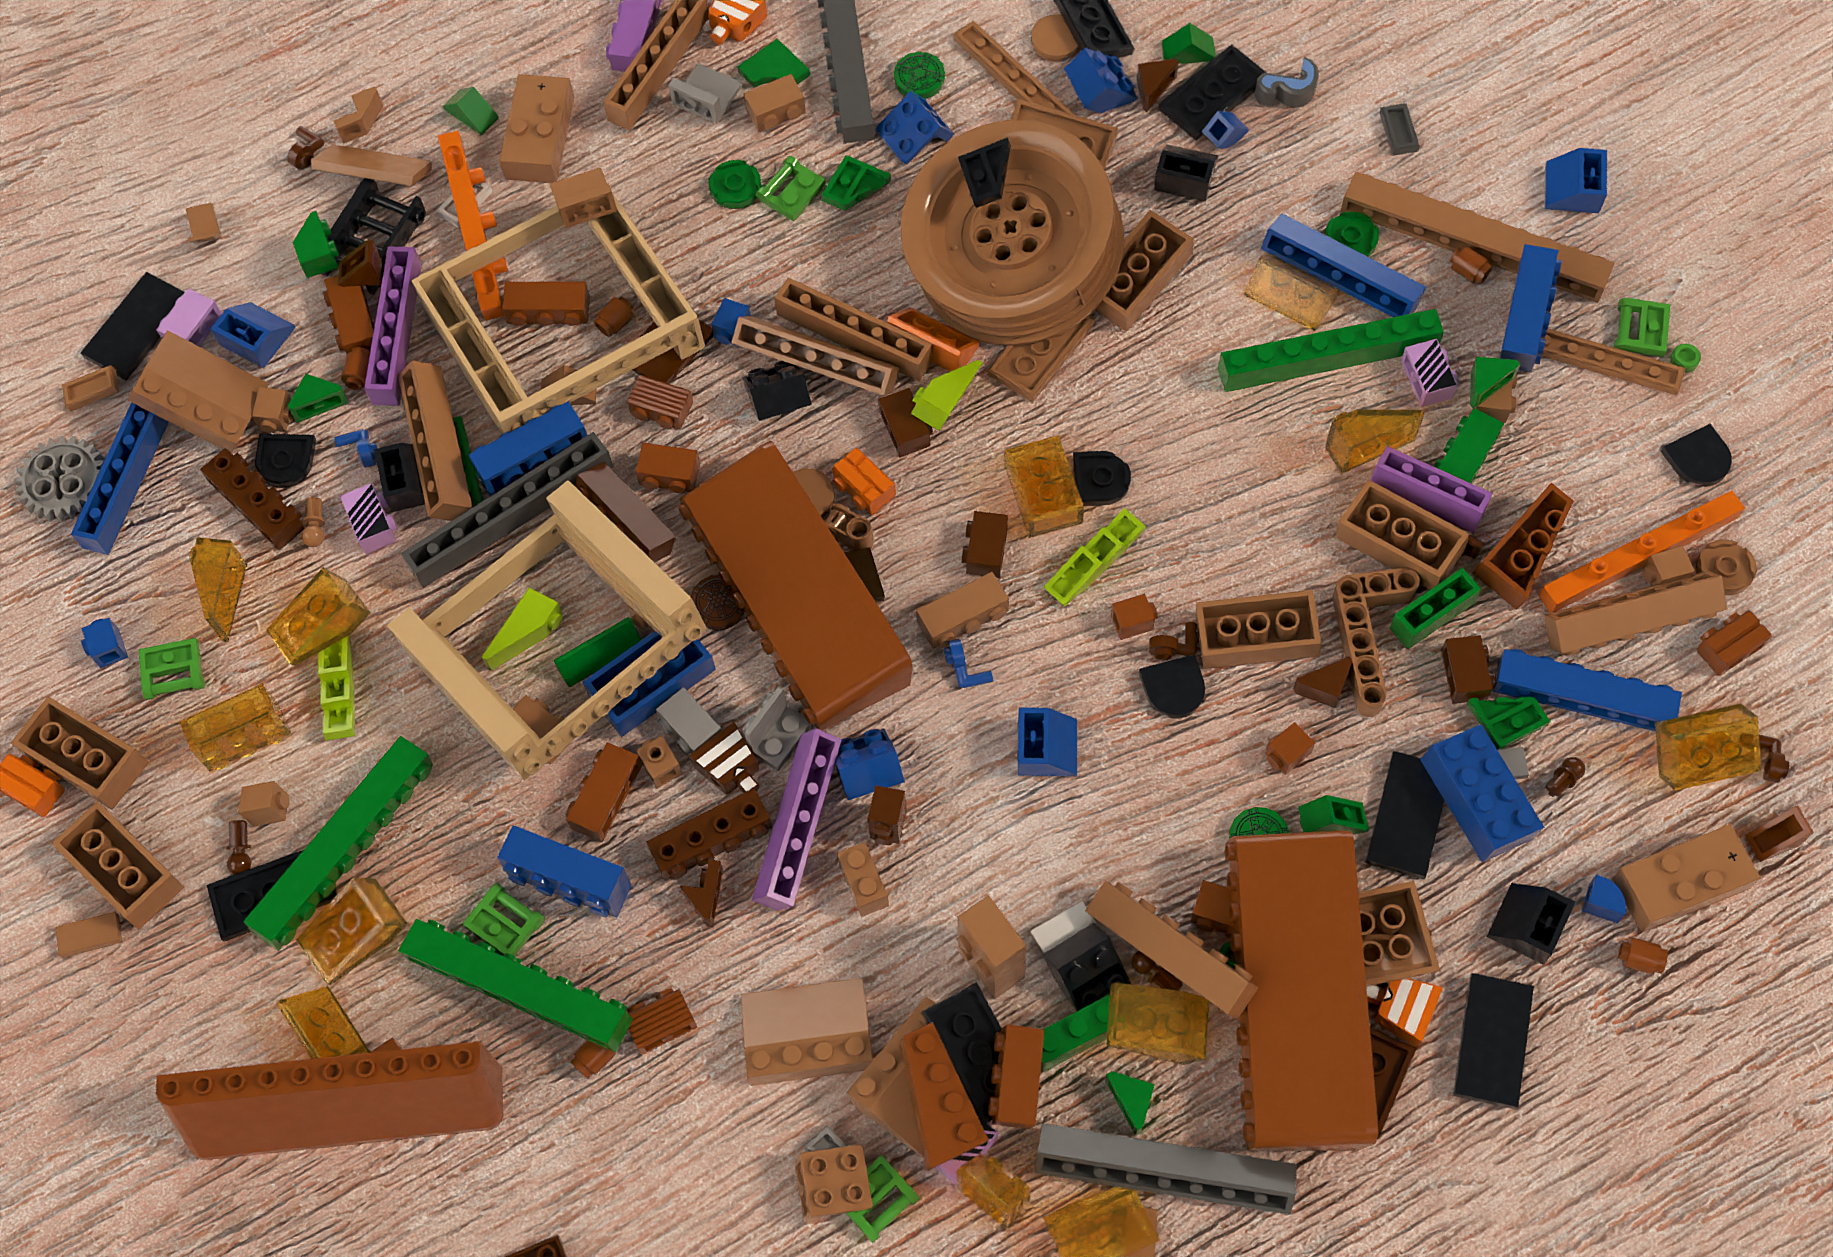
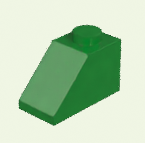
(1332, 814)

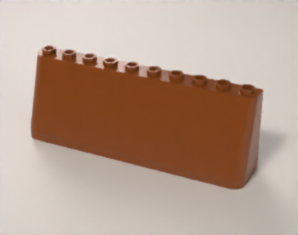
(797, 588)
(1309, 1020)
(334, 1100)

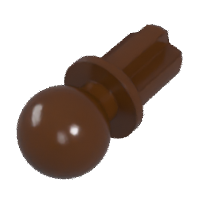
(1566, 776)
(238, 842)
(1144, 965)

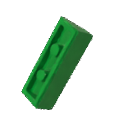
(597, 652)

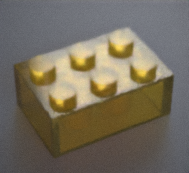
(1043, 486)
(235, 728)
(1708, 746)

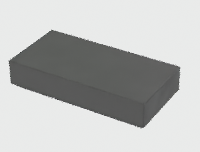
(1399, 129)

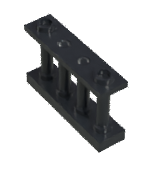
(355, 216)

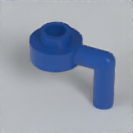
(365, 448)
(955, 655)

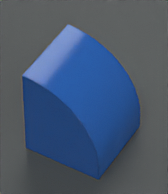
(1225, 129)
(1604, 900)

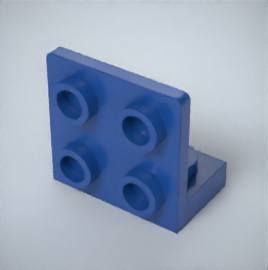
(912, 127)

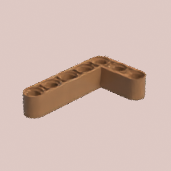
(1362, 632)

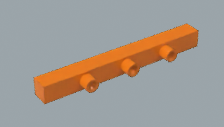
(472, 222)
(1635, 554)

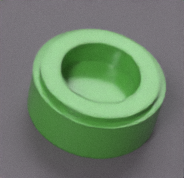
(1686, 356)

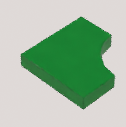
(772, 64)

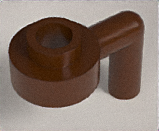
(302, 153)
(1166, 646)
(1775, 765)

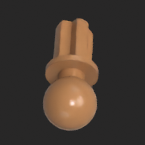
(313, 521)

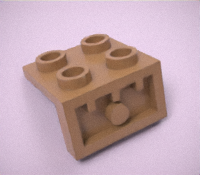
(583, 197)
(832, 1182)

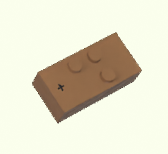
(537, 128)
(1149, 262)
(1401, 534)
(1258, 629)
(80, 752)
(117, 865)
(1686, 878)
(991, 946)

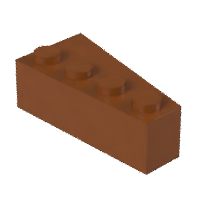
(1519, 555)
(940, 1102)

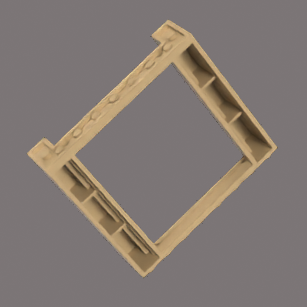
(484, 364)
(617, 562)

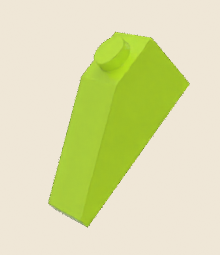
(943, 394)
(525, 627)

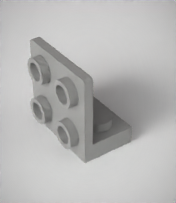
(704, 92)
(775, 730)

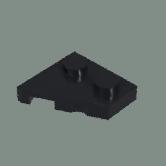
(986, 171)

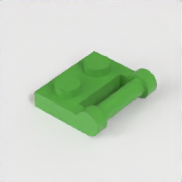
(798, 192)
(1652, 327)
(168, 660)
(496, 928)
(882, 1181)

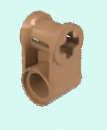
(846, 524)

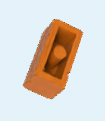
(863, 481)
(28, 785)

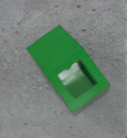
(313, 248)

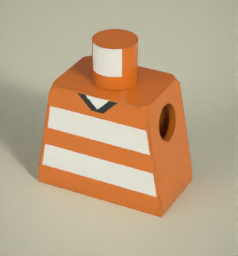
(735, 18)
(1405, 1008)

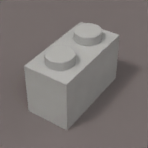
(686, 721)

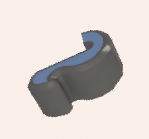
(1288, 89)

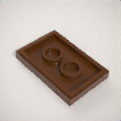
(668, 364)
(1390, 1065)

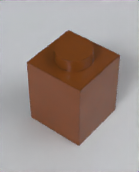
(1133, 616)
(1289, 749)

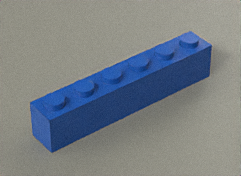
(1342, 267)
(119, 480)
(1585, 690)

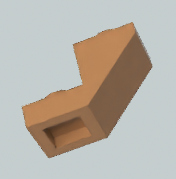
(359, 123)

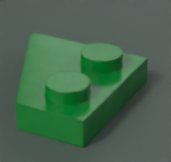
(853, 183)
(1508, 719)

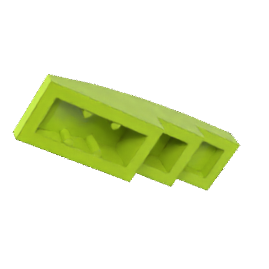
(1095, 557)
(337, 690)

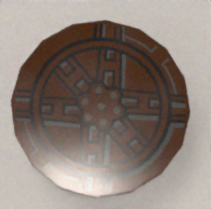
(716, 603)

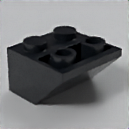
(1185, 172)
(776, 390)
(399, 476)
(1531, 920)
(1086, 966)

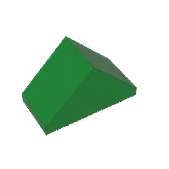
(1189, 45)
(471, 109)
(1489, 376)
(315, 397)
(1132, 1098)

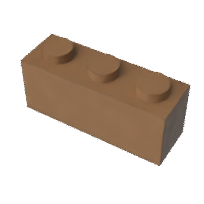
(963, 610)

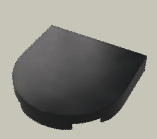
(1699, 457)
(284, 458)
(1100, 477)
(1174, 686)

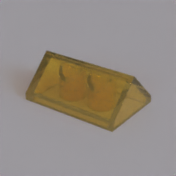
(1290, 291)
(321, 1024)

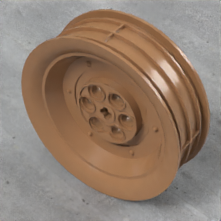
(1027, 293)

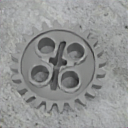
(38, 479)

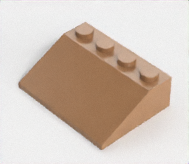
(197, 391)
(1395, 934)
(806, 1031)
(884, 1088)

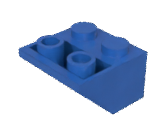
(1100, 81)
(1576, 181)
(251, 332)
(1046, 743)
(867, 763)

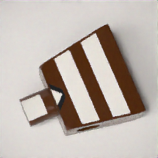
(727, 761)

